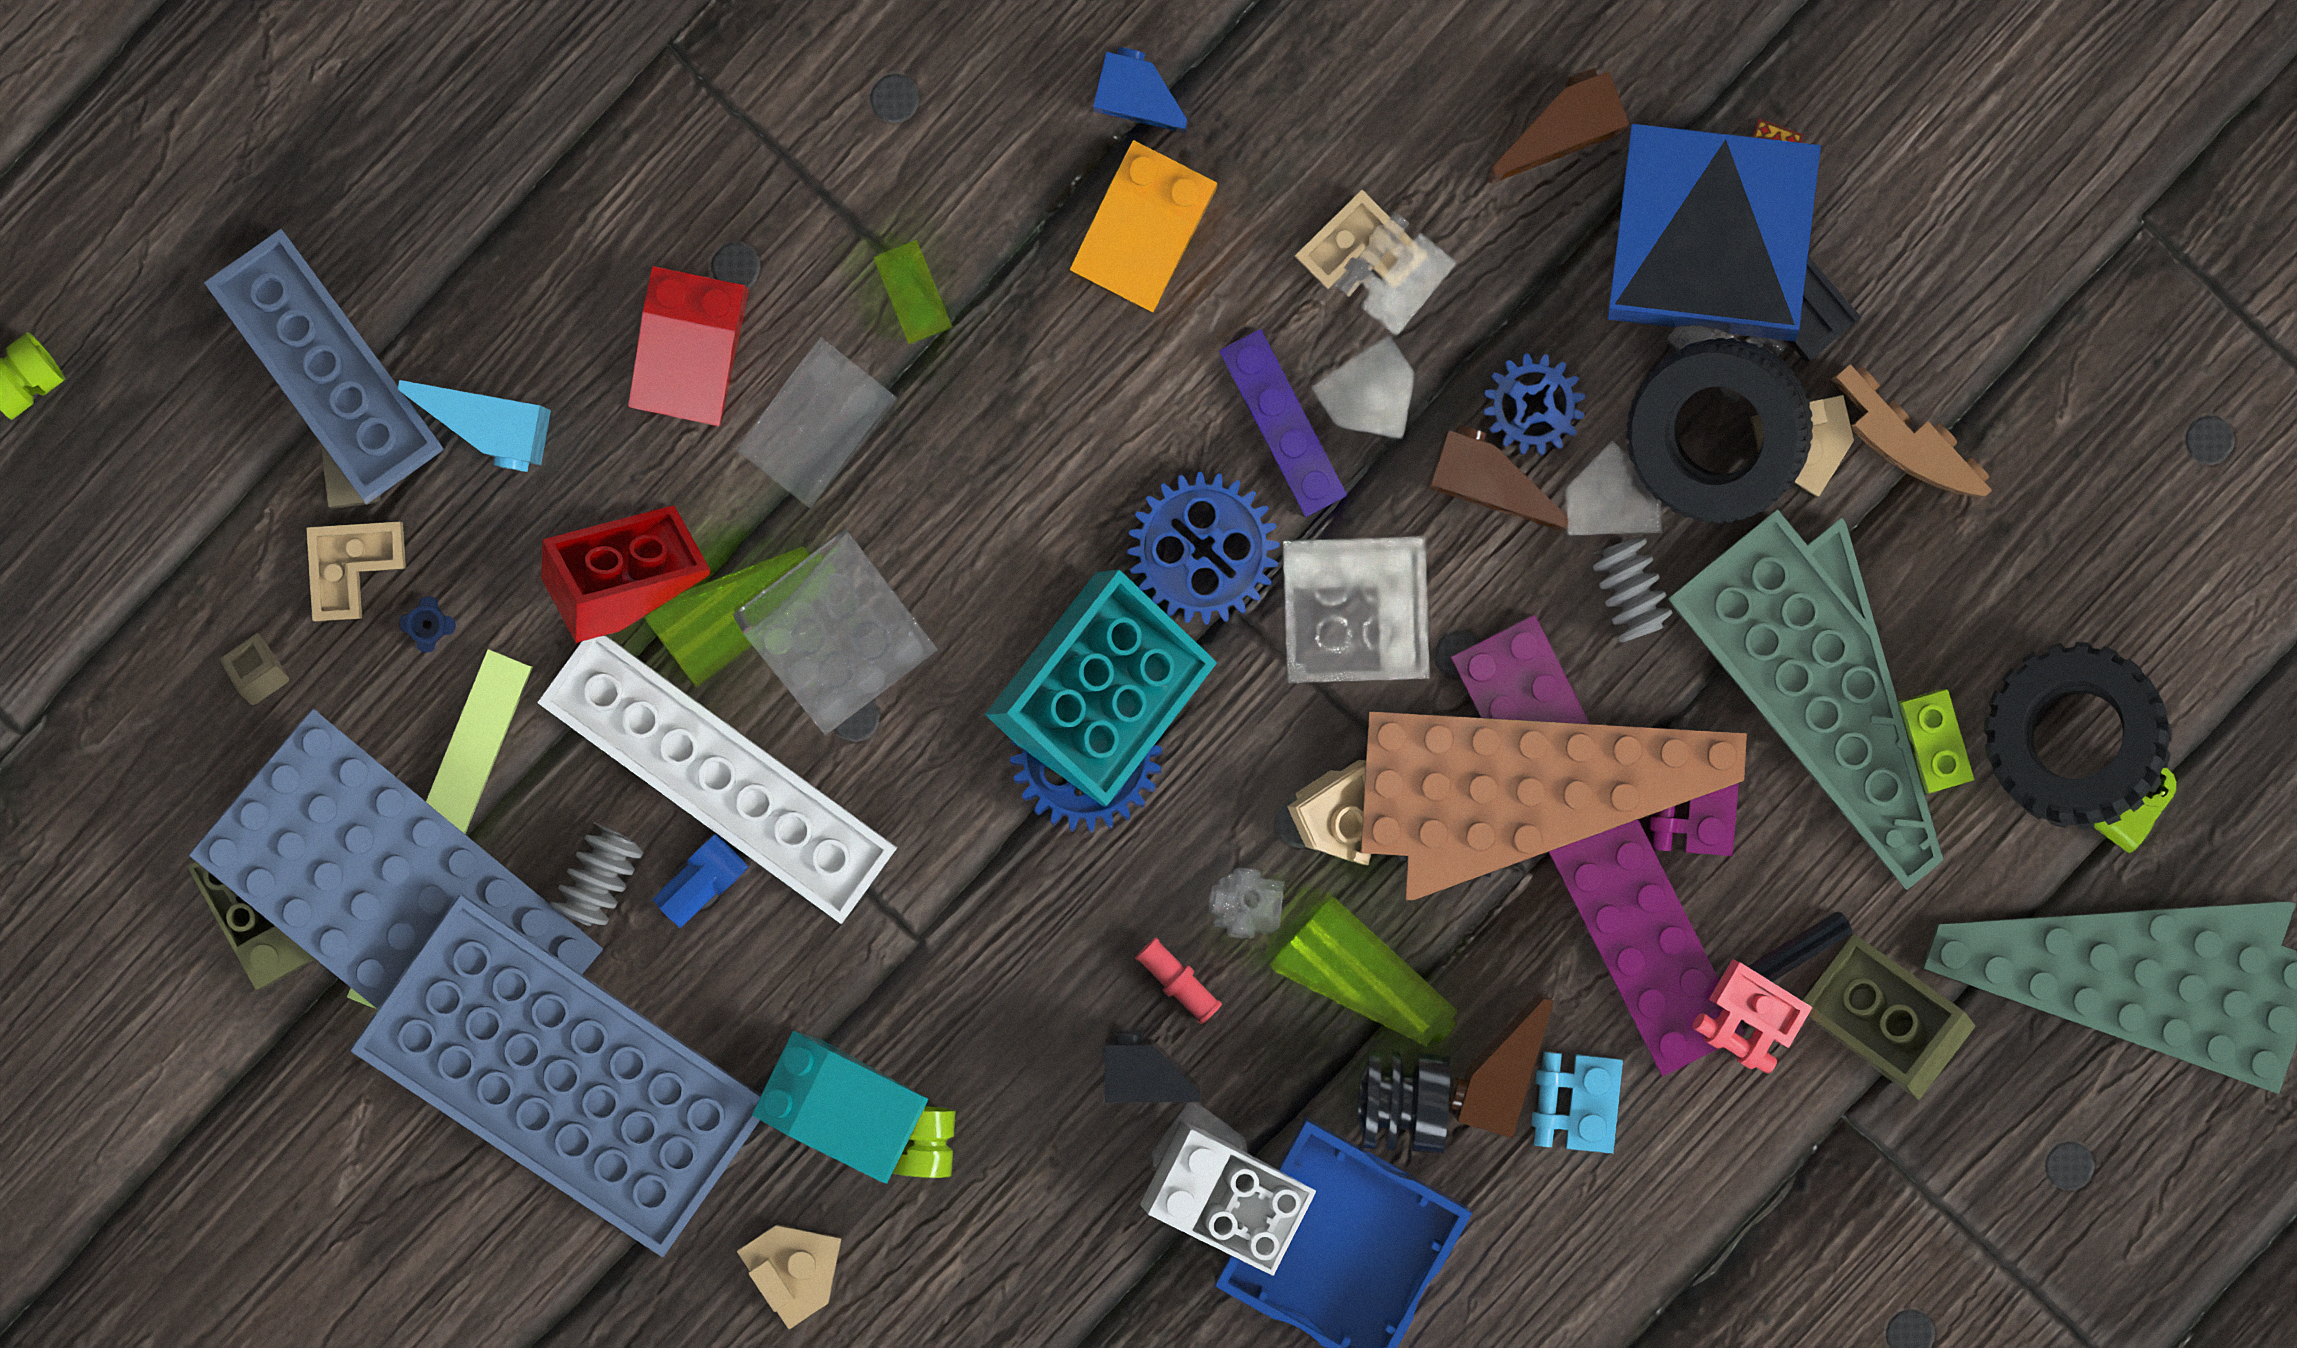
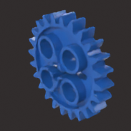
(1232, 516)
(1065, 802)

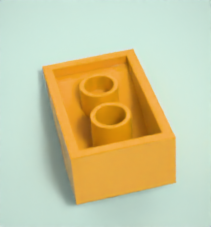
(1143, 226)

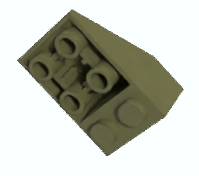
(259, 944)

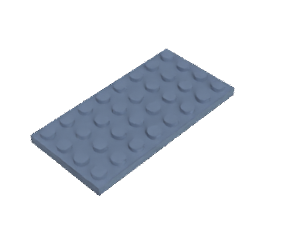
(362, 863)
(559, 1075)

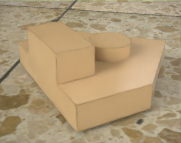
(1829, 444)
(1332, 813)
(793, 1270)

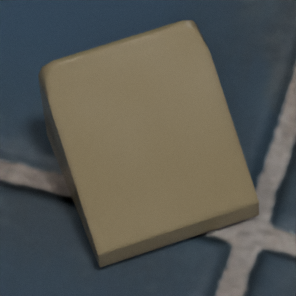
(254, 669)

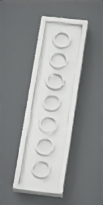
(718, 775)

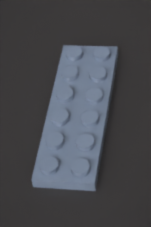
(324, 366)

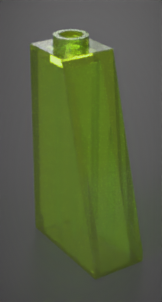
(700, 621)
(1357, 969)

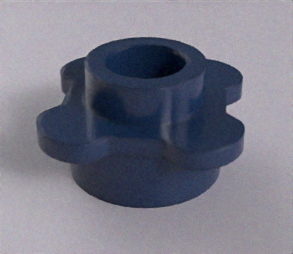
(413, 624)

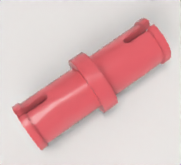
(1178, 980)

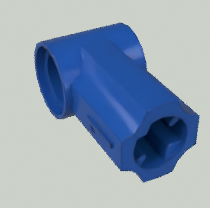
(708, 873)

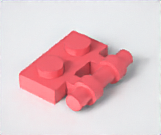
(1761, 1005)

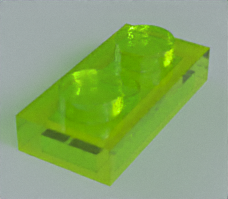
(913, 292)

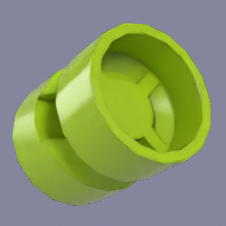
(25, 372)
(927, 1149)

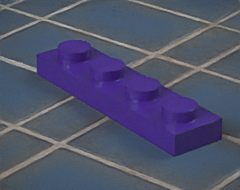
(1283, 423)

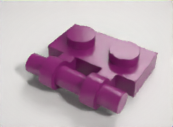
(1707, 826)

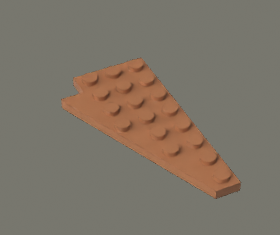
(1501, 791)

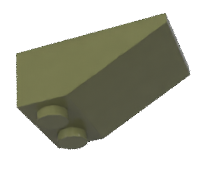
(1888, 1016)

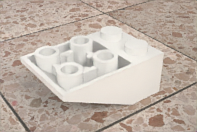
(1227, 1198)

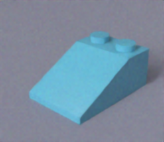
(495, 426)

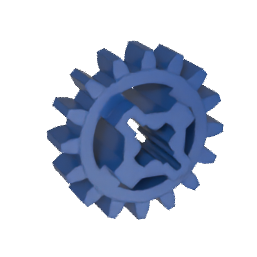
(1551, 418)

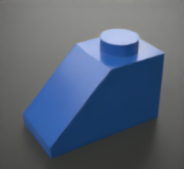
(1136, 92)

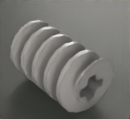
(1632, 588)
(598, 877)

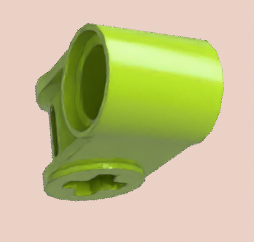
(2136, 825)

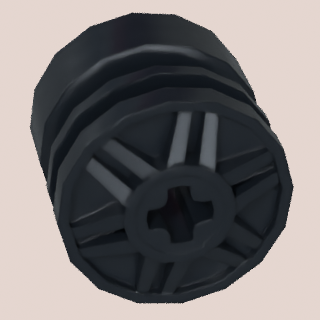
(1405, 1101)

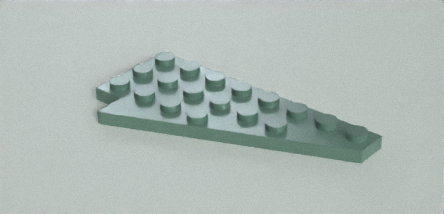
(1808, 656)
(2172, 979)

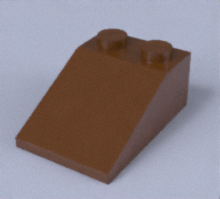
(1576, 119)
(1485, 476)
(1499, 1078)

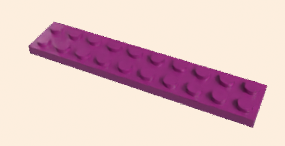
(1610, 874)

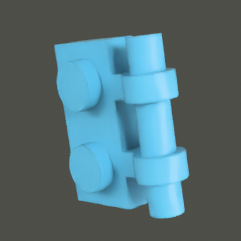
(1592, 1102)

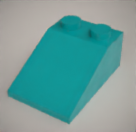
(840, 1106)

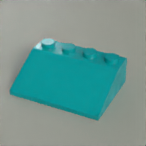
(1101, 686)

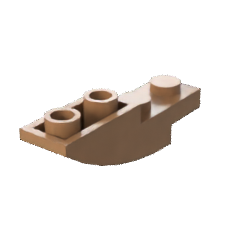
(1921, 452)

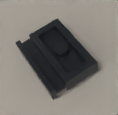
(1823, 314)

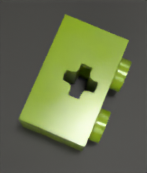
(1936, 741)

